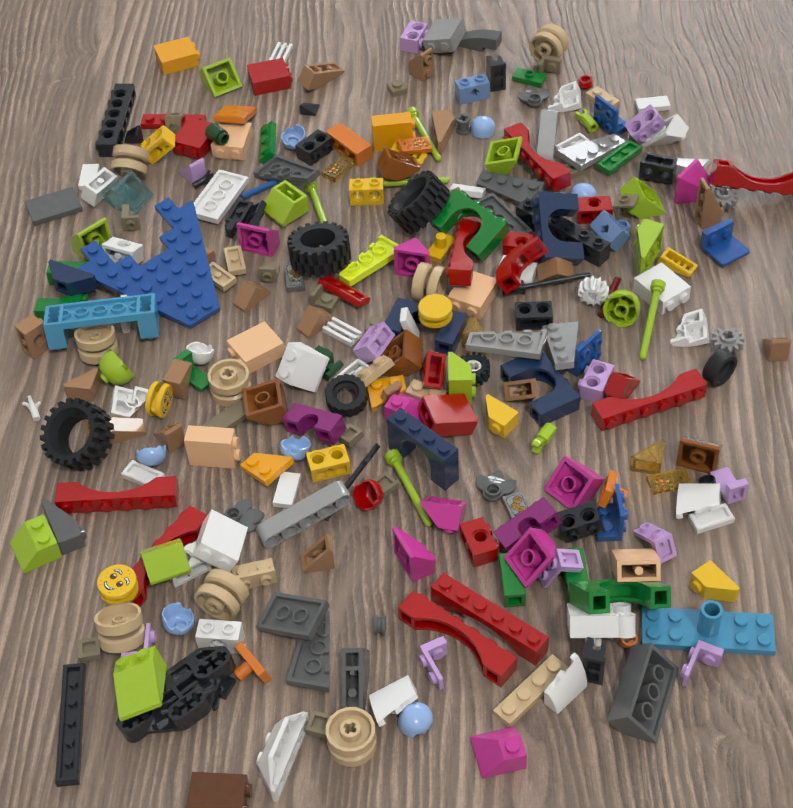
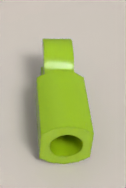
(588, 122)
(543, 437)

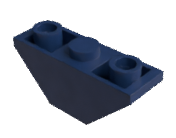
(71, 280)

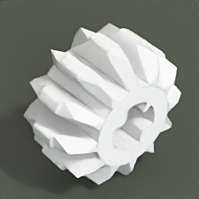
(593, 291)

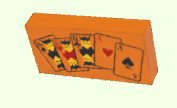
(414, 145)

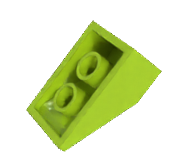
(647, 244)
(139, 682)

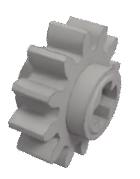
(725, 197)
(727, 340)

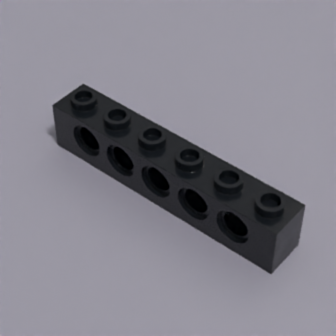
(116, 119)
(595, 248)

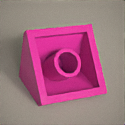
(408, 257)

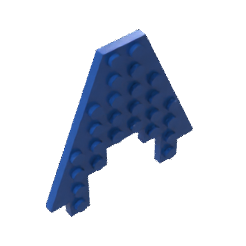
(176, 276)

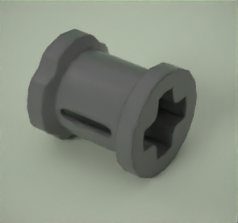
(463, 124)

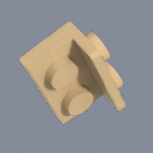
(256, 573)

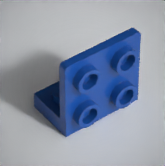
(607, 117)
(721, 244)
(586, 352)
(614, 518)

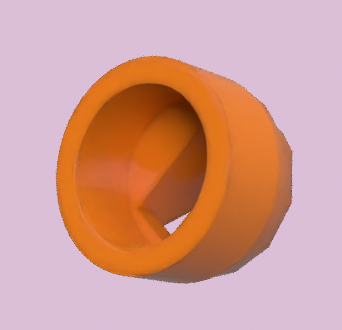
(631, 643)

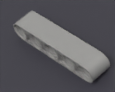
(547, 133)
(303, 514)

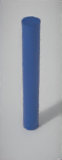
(259, 189)

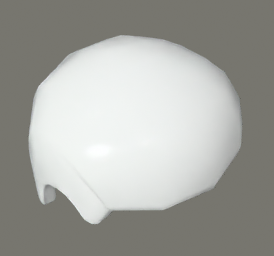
(201, 353)

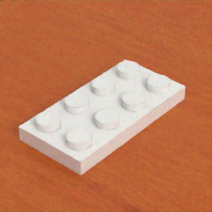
(219, 196)

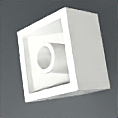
(302, 366)

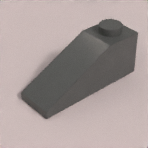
(65, 528)
(354, 676)

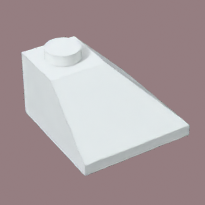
(673, 131)

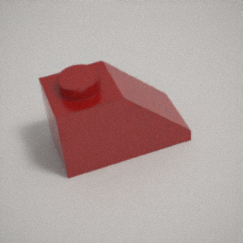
(433, 370)
(621, 385)

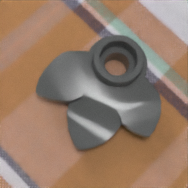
(533, 97)
(495, 484)
(245, 514)

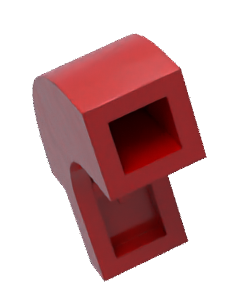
(515, 262)

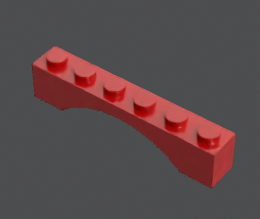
(552, 173)
(727, 174)
(460, 265)
(615, 412)
(158, 493)
(186, 528)
(423, 614)
(522, 637)

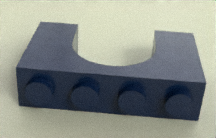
(555, 204)
(448, 336)
(553, 406)
(407, 432)

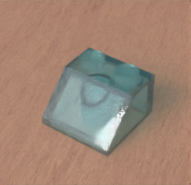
(130, 191)

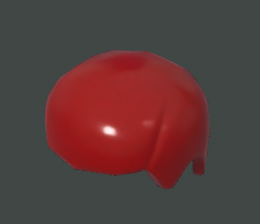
(368, 494)

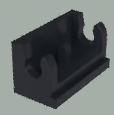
(496, 73)
(594, 662)

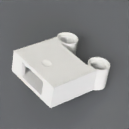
(616, 624)

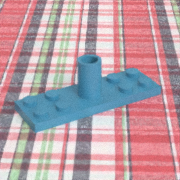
(727, 630)

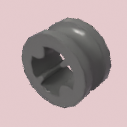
(379, 625)

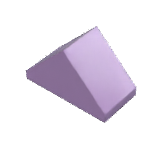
(194, 171)

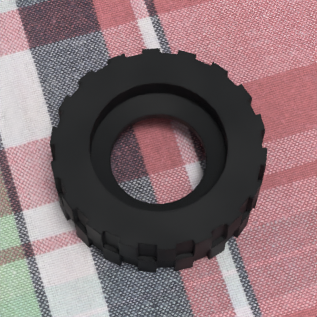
(346, 381)

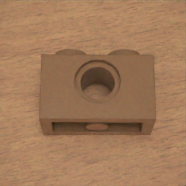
(32, 336)

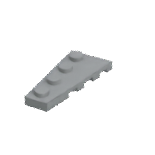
(590, 152)
(507, 343)
(562, 343)

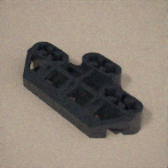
(187, 686)

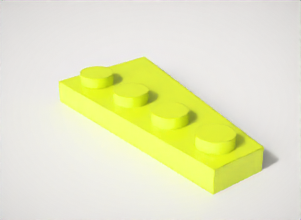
(375, 258)

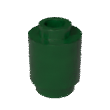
(217, 134)

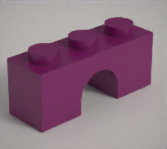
(326, 424)
(538, 515)

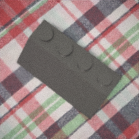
(643, 693)

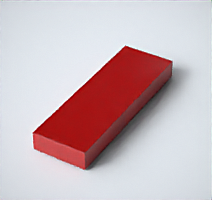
(344, 291)

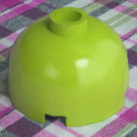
(622, 308)
(114, 369)

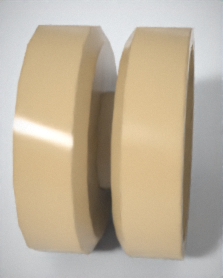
(549, 41)
(129, 158)
(428, 281)
(95, 342)
(227, 381)
(221, 595)
(120, 627)
(351, 736)

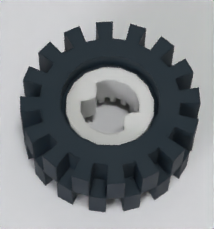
(482, 365)

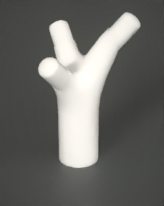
(33, 408)

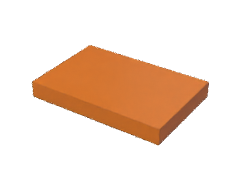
(234, 114)

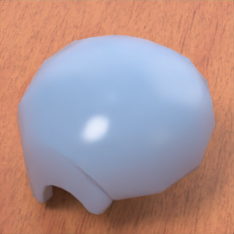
(482, 127)
(293, 136)
(584, 190)
(295, 447)
(152, 456)
(177, 619)
(415, 719)

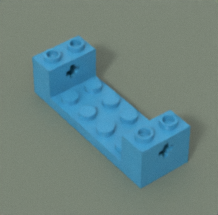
(126, 309)

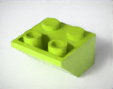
(286, 203)

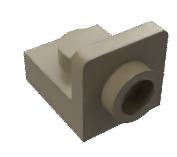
(549, 64)
(129, 220)
(269, 271)
(323, 300)

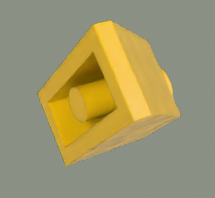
(500, 417)
(713, 583)

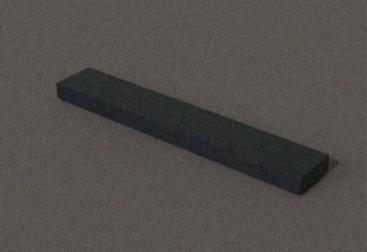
(71, 725)

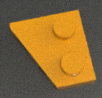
(376, 387)
(266, 466)

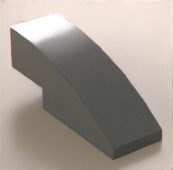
(481, 39)

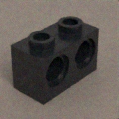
(314, 147)
(658, 167)
(533, 315)
(581, 521)

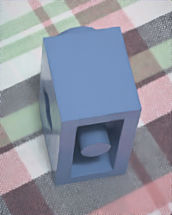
(472, 89)
(610, 229)

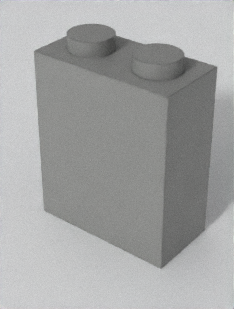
(444, 35)

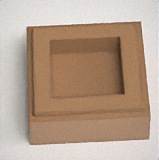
(388, 391)

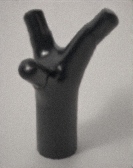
(204, 180)

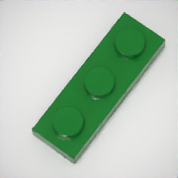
(267, 142)
(619, 157)

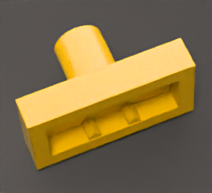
(441, 247)

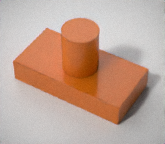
(608, 489)
(249, 665)

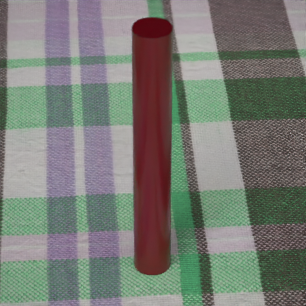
(613, 287)

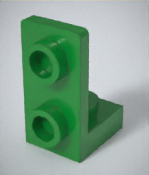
(197, 378)

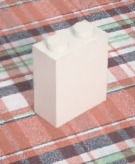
(675, 292)
(220, 541)

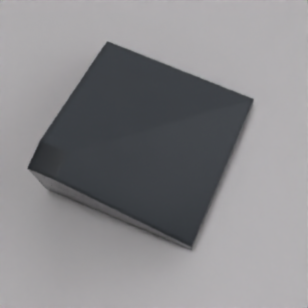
(309, 109)
(134, 135)

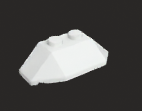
(281, 751)

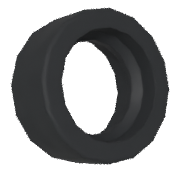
(719, 367)

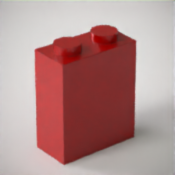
(269, 76)
(191, 139)
(448, 414)

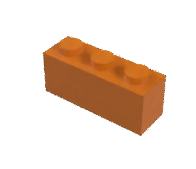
(350, 144)

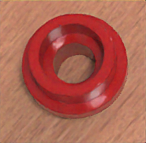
(585, 82)

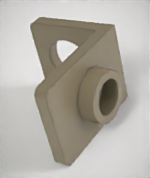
(173, 121)
(624, 201)

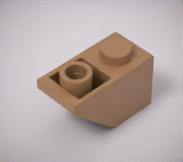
(422, 65)

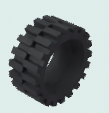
(418, 201)
(314, 260)
(59, 428)

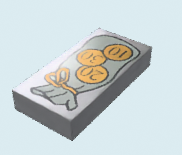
(294, 281)
(514, 504)

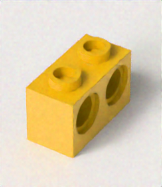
(159, 143)
(366, 191)
(328, 463)

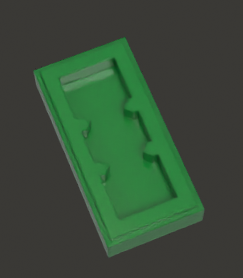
(529, 77)

